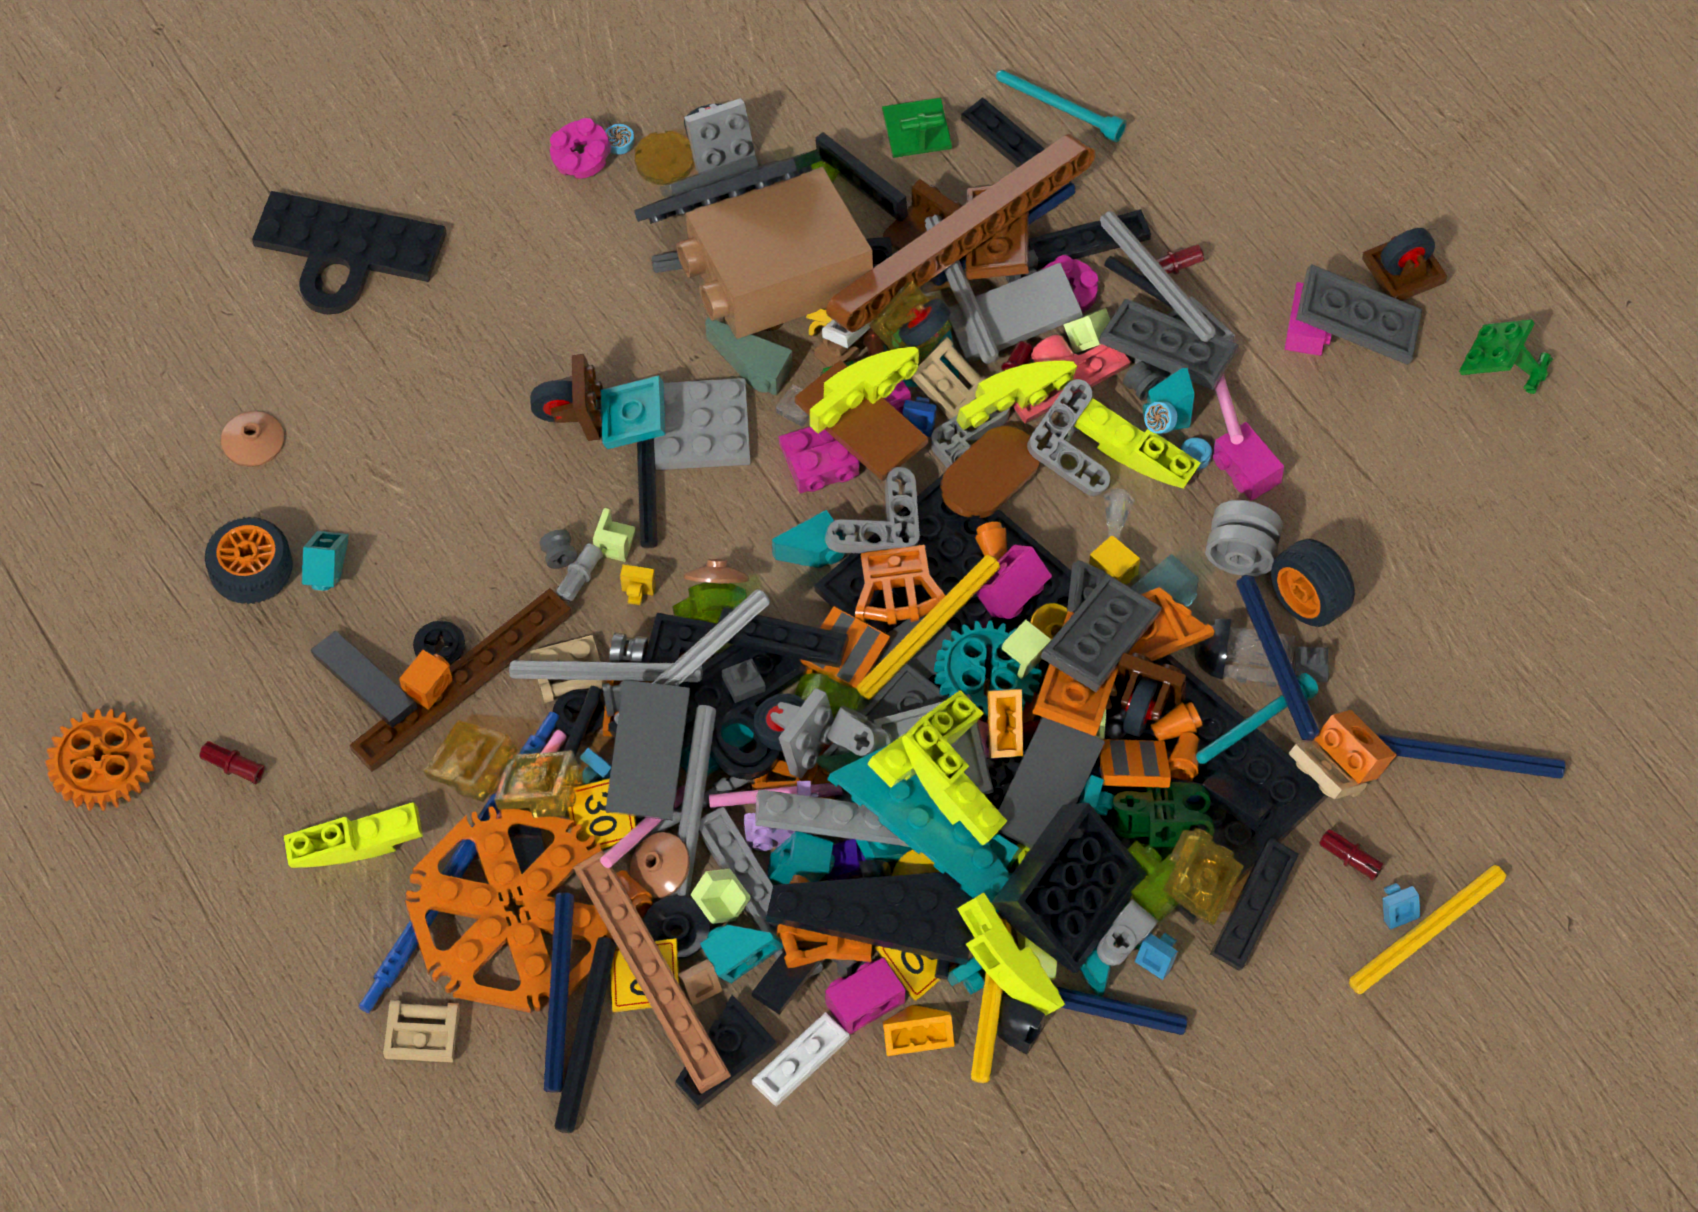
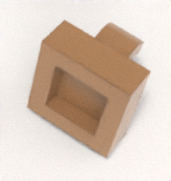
(831, 353)
(700, 982)

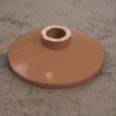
(255, 448)
(716, 572)
(670, 868)

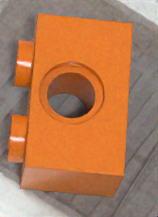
(1354, 746)

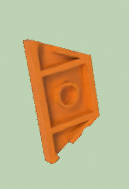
(1171, 630)

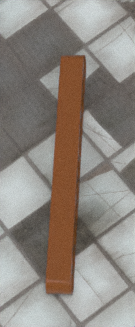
(961, 231)

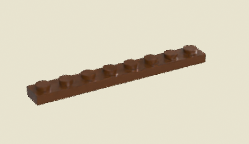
(467, 675)

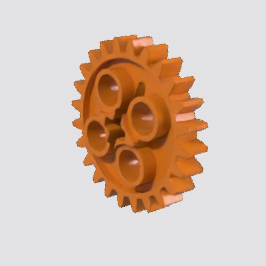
(100, 784)

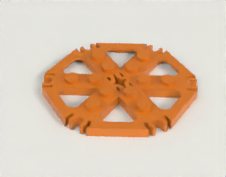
(483, 903)

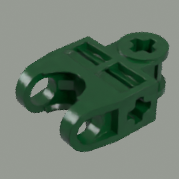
(1152, 814)

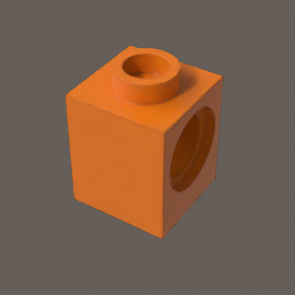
(426, 678)

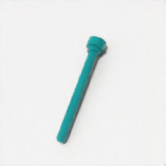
(1112, 127)
(1309, 689)

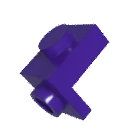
(847, 859)

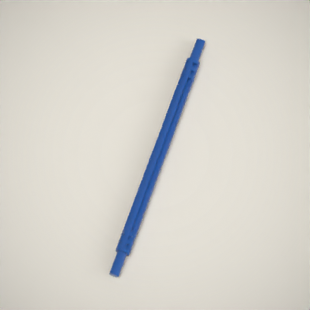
(456, 868)

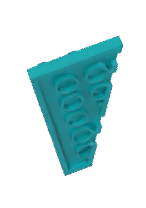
(920, 824)

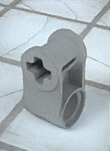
(857, 732)
(1127, 931)

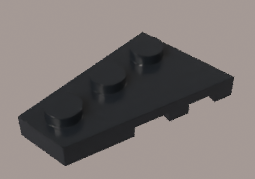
(740, 1045)

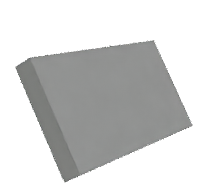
(1020, 310)

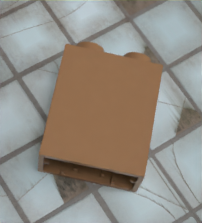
(774, 252)

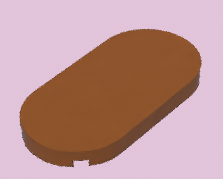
(989, 472)

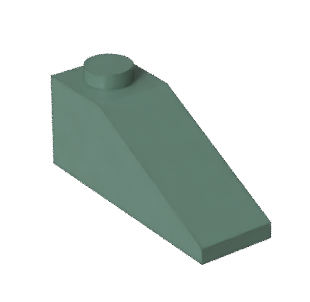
(753, 358)

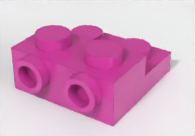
(817, 459)

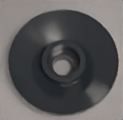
(681, 914)

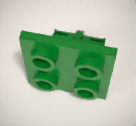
(916, 127)
(1501, 347)

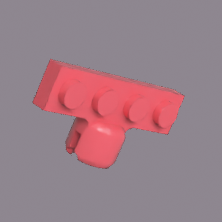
(1092, 367)

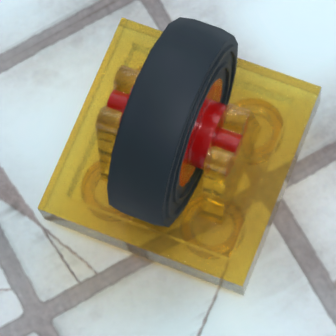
(912, 321)

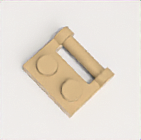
(942, 384)
(575, 650)
(1325, 770)
(421, 1040)

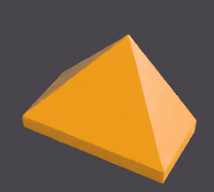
(1005, 723)
(918, 1030)

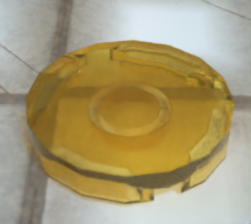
(664, 157)

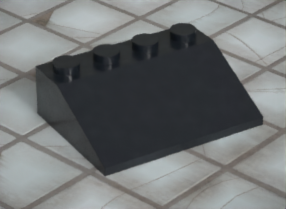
(1070, 885)

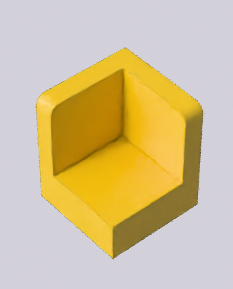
(1116, 560)

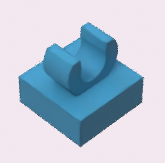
(597, 768)
(1400, 905)
(1157, 954)

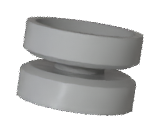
(1244, 538)

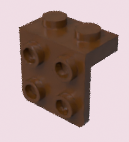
(925, 202)

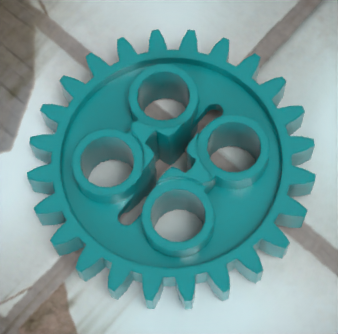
(955, 667)

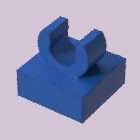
(921, 414)

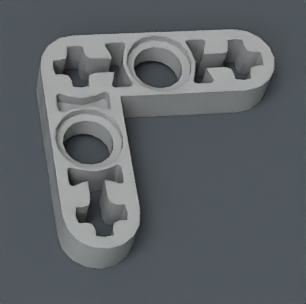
(963, 439)
(1061, 447)
(887, 530)

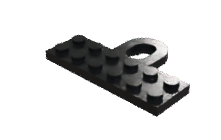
(730, 187)
(346, 237)
(777, 673)

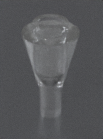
(1117, 509)

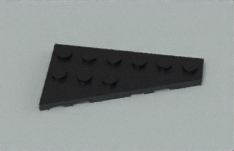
(889, 911)

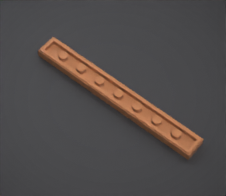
(652, 973)

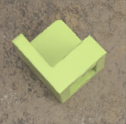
(1086, 331)
(613, 537)
(1026, 647)
(720, 896)

